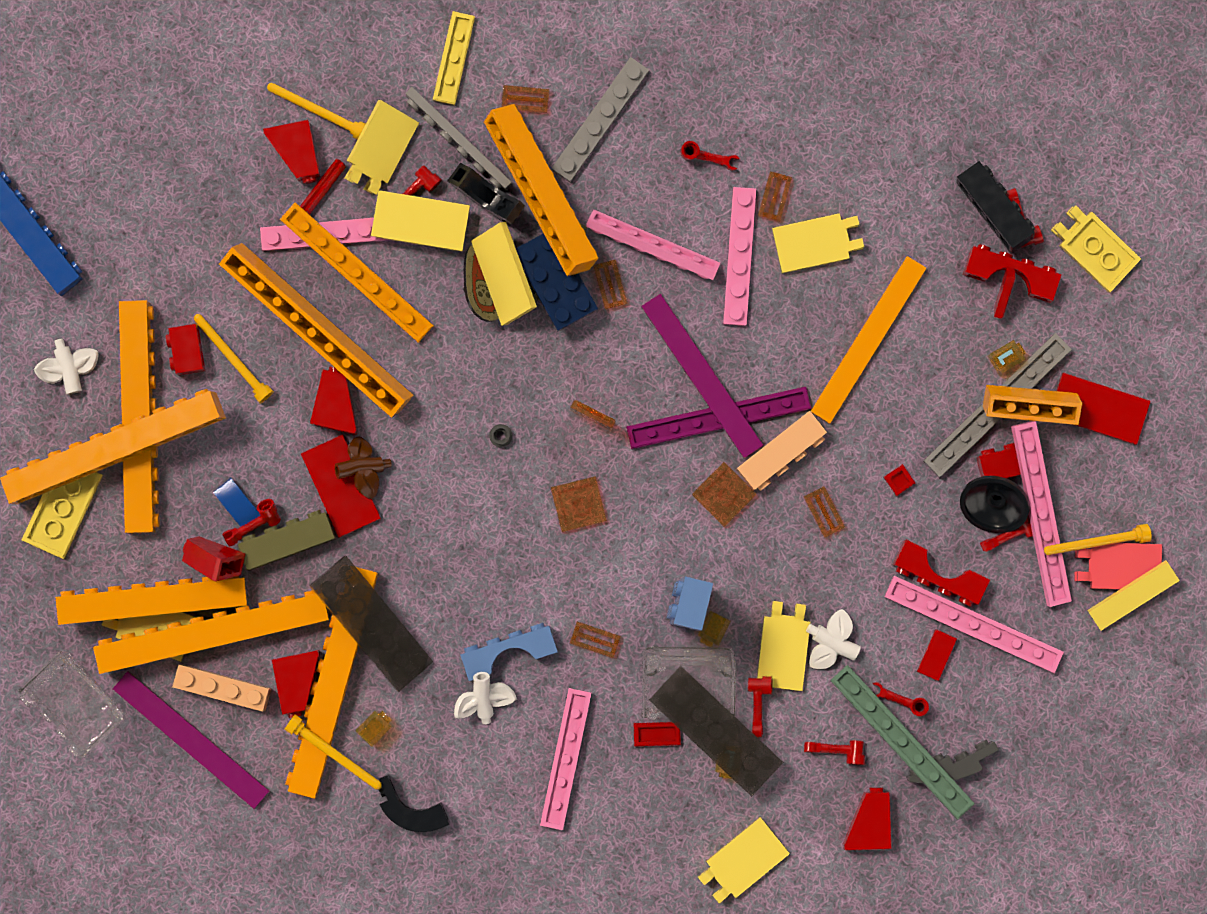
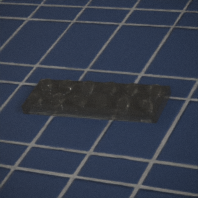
(371, 623)
(716, 731)

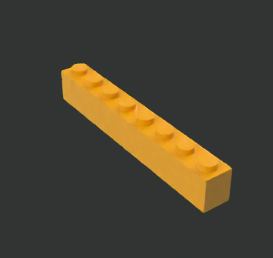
(540, 190)
(149, 601)

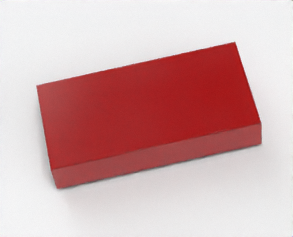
(1004, 292)
(936, 655)
(656, 734)

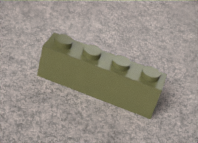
(286, 541)

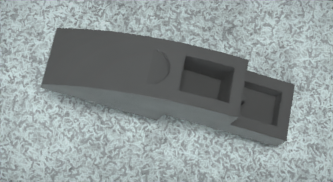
(964, 764)

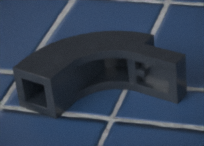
(485, 194)
(408, 818)

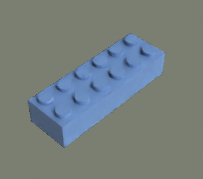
(690, 603)

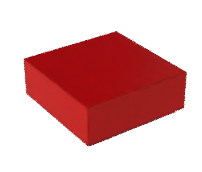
(899, 480)

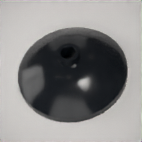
(994, 504)

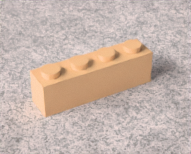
(781, 450)
(221, 687)

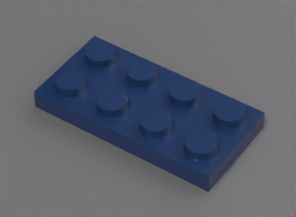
(561, 295)

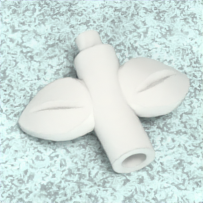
(67, 366)
(832, 641)
(483, 698)

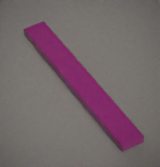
(702, 376)
(705, 421)
(191, 739)

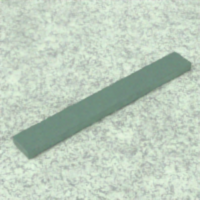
(902, 742)

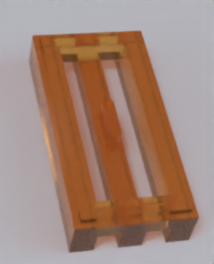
(545, 92)
(770, 215)
(604, 265)
(832, 529)
(613, 645)

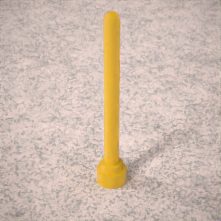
(354, 128)
(260, 390)
(1140, 534)
(297, 727)

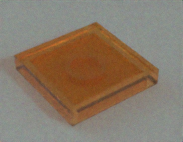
(593, 415)
(723, 494)
(578, 504)

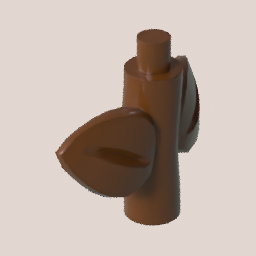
(363, 467)

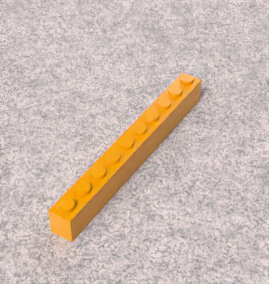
(316, 329)
(137, 400)
(113, 447)
(209, 633)
(326, 705)

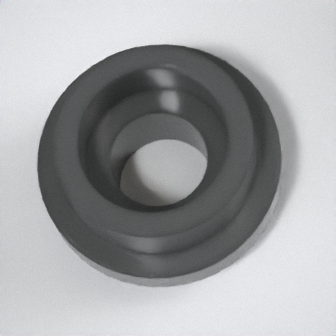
(500, 428)

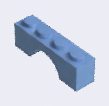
(537, 642)

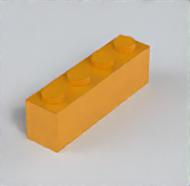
(1032, 404)

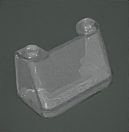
(709, 666)

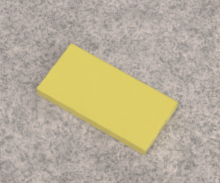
(420, 221)
(503, 273)
(61, 515)

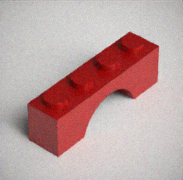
(1040, 282)
(913, 560)

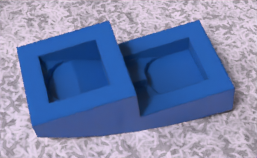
(236, 502)

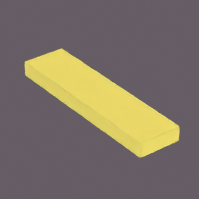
(453, 58)
(1133, 595)

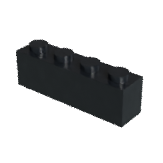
(996, 207)

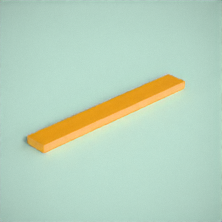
(356, 272)
(868, 340)

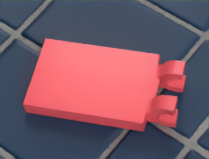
(1118, 563)

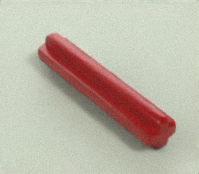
(323, 186)

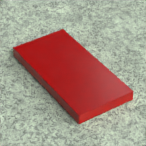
(1107, 409)
(341, 499)

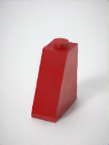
(296, 148)
(333, 403)
(212, 558)
(294, 681)
(871, 822)

